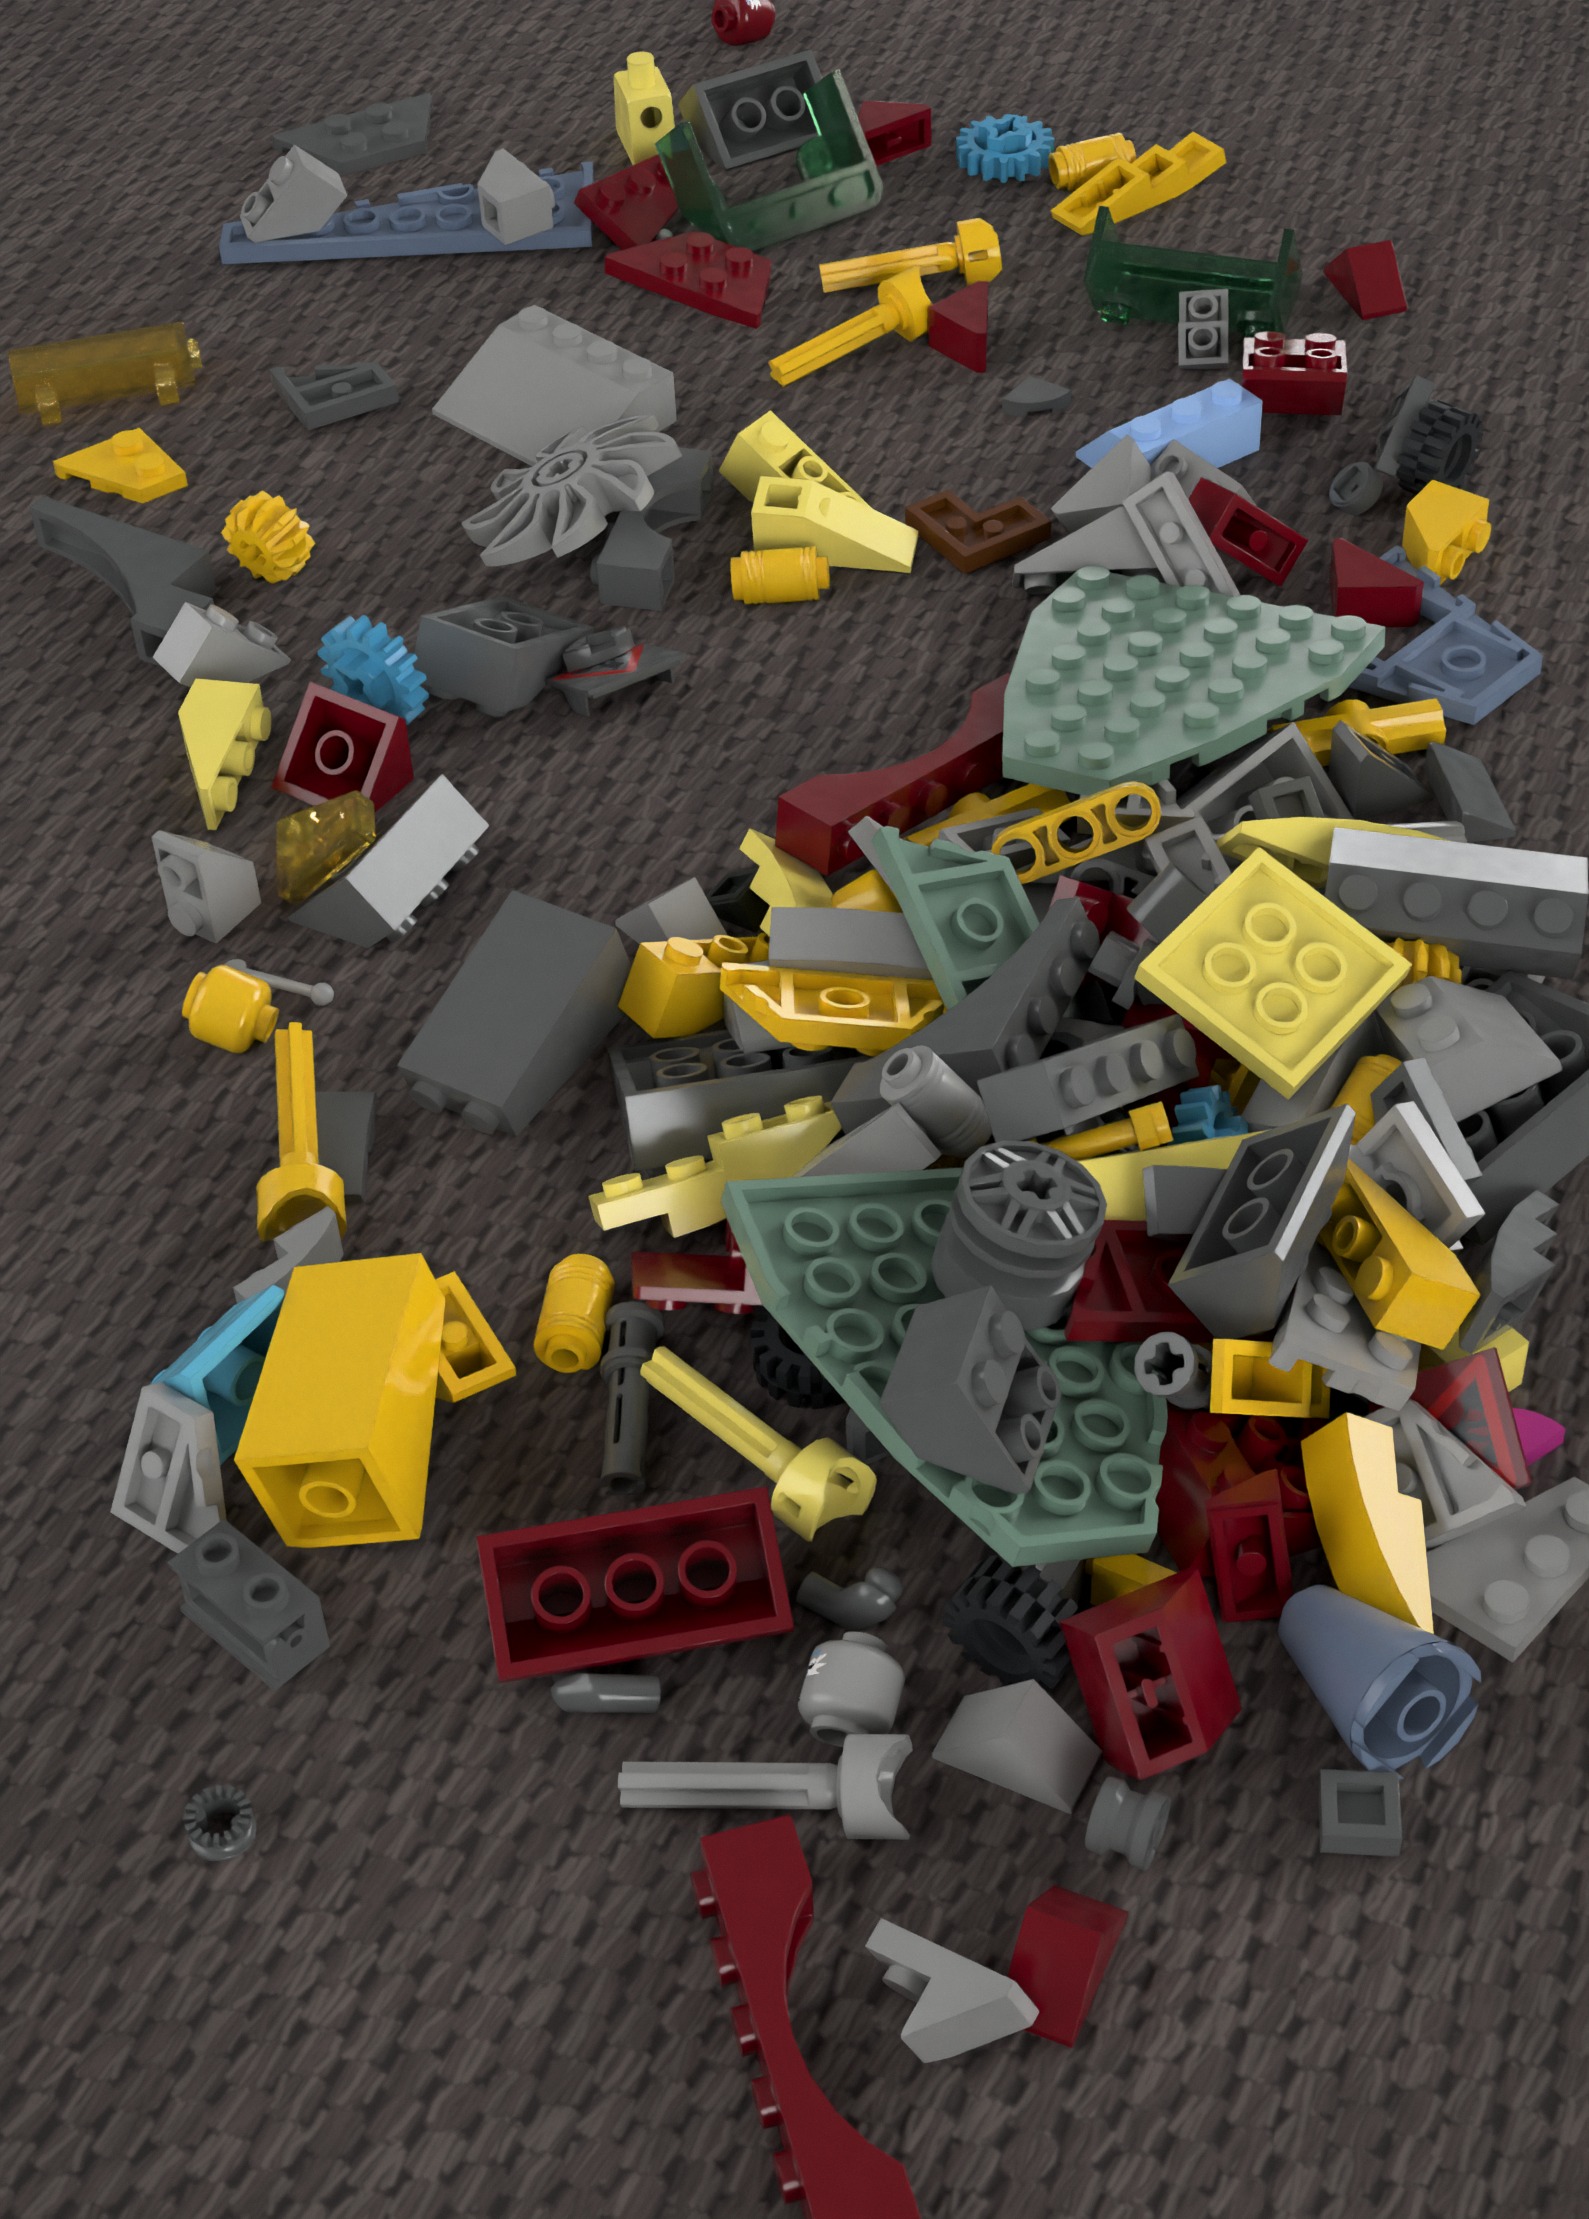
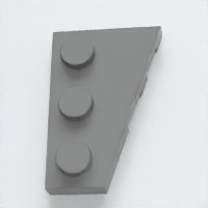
(1515, 1571)

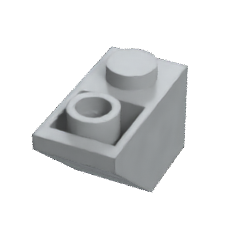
(293, 199)
(513, 199)
(217, 647)
(204, 885)

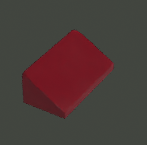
(1250, 1549)

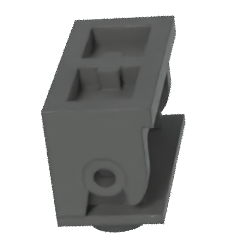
(250, 1604)

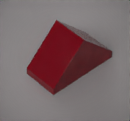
(895, 128)
(1369, 279)
(961, 325)
(1372, 588)
(1063, 1958)

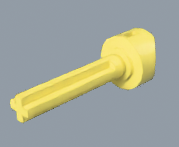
(807, 1480)

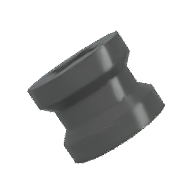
(1127, 1822)

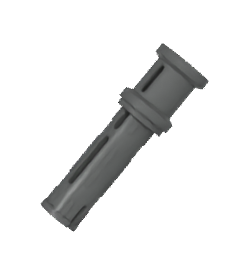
(1182, 1368)
(628, 1395)

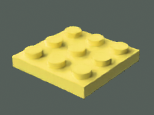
(1273, 972)

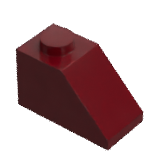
(1246, 532)

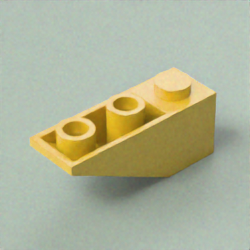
(677, 982)
(1396, 1264)

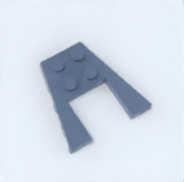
(1456, 660)

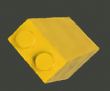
(347, 1403)

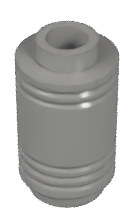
(936, 1100)

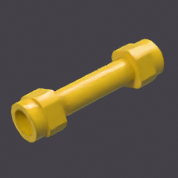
(1145, 1127)

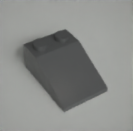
(493, 652)

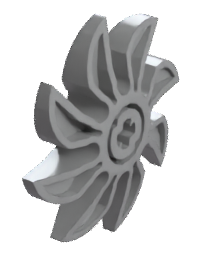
(571, 490)

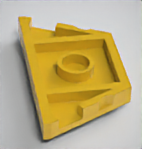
(832, 1007)

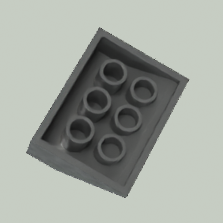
(688, 1085)
(1542, 1130)

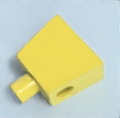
(642, 103)

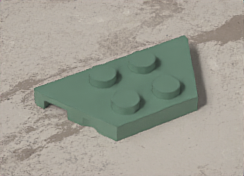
(960, 908)

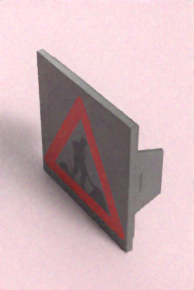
(616, 673)

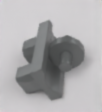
(1118, 964)

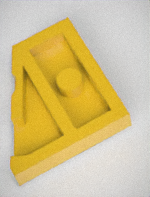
(125, 465)

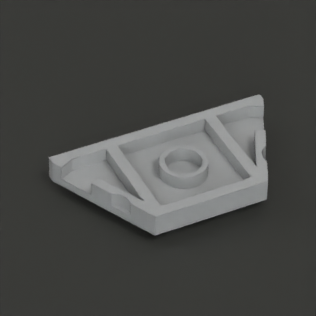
(1332, 1330)

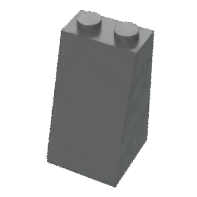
(518, 1016)

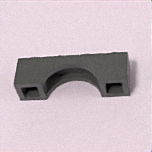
(638, 561)
(1088, 1079)

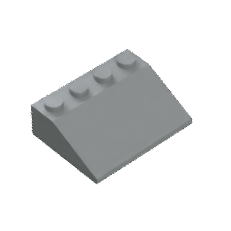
(547, 378)

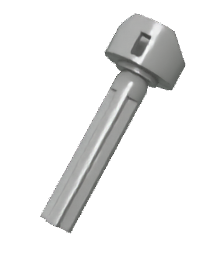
(856, 1786)

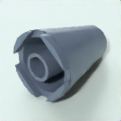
(1380, 1678)

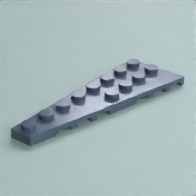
(418, 224)

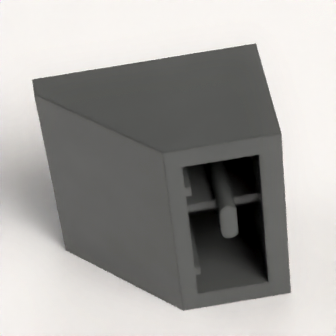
(972, 1391)

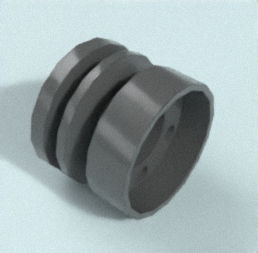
(1023, 1226)

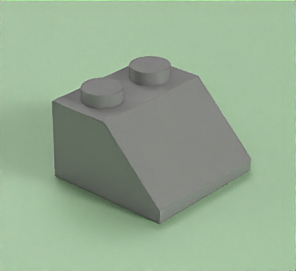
(1469, 1040)

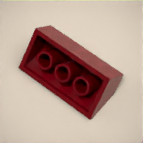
(633, 1584)

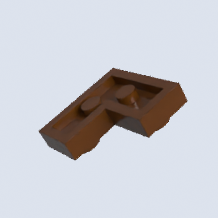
(973, 538)

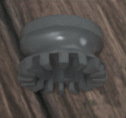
(213, 1803)

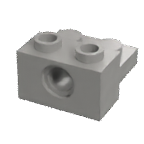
(1418, 1173)

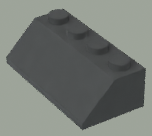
(1477, 900)

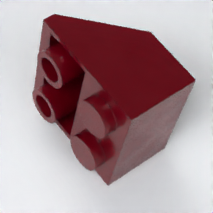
(1296, 373)
(1153, 1674)

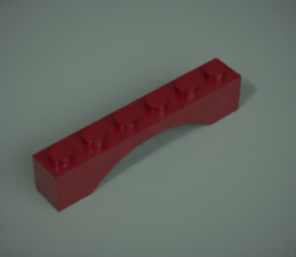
(821, 811)
(764, 1908)

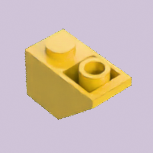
(1445, 528)

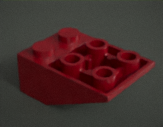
(1217, 1451)

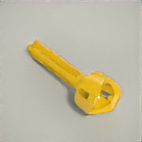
(932, 259)
(900, 308)
(299, 1184)

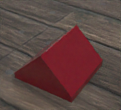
(342, 749)

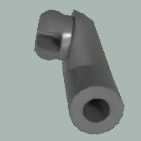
(853, 1606)
(605, 1693)

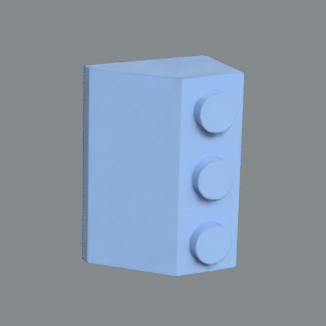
(1213, 423)

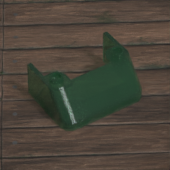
(833, 167)
(1146, 281)

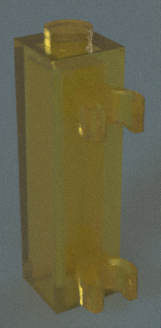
(103, 369)

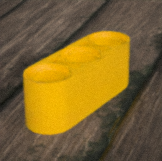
(1098, 811)

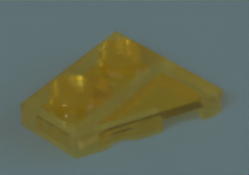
(321, 842)

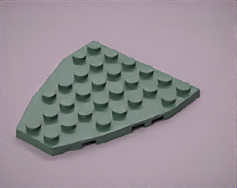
(1151, 672)
(843, 1275)

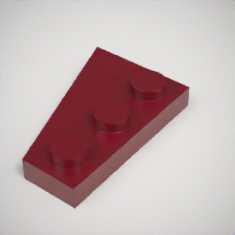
(630, 203)

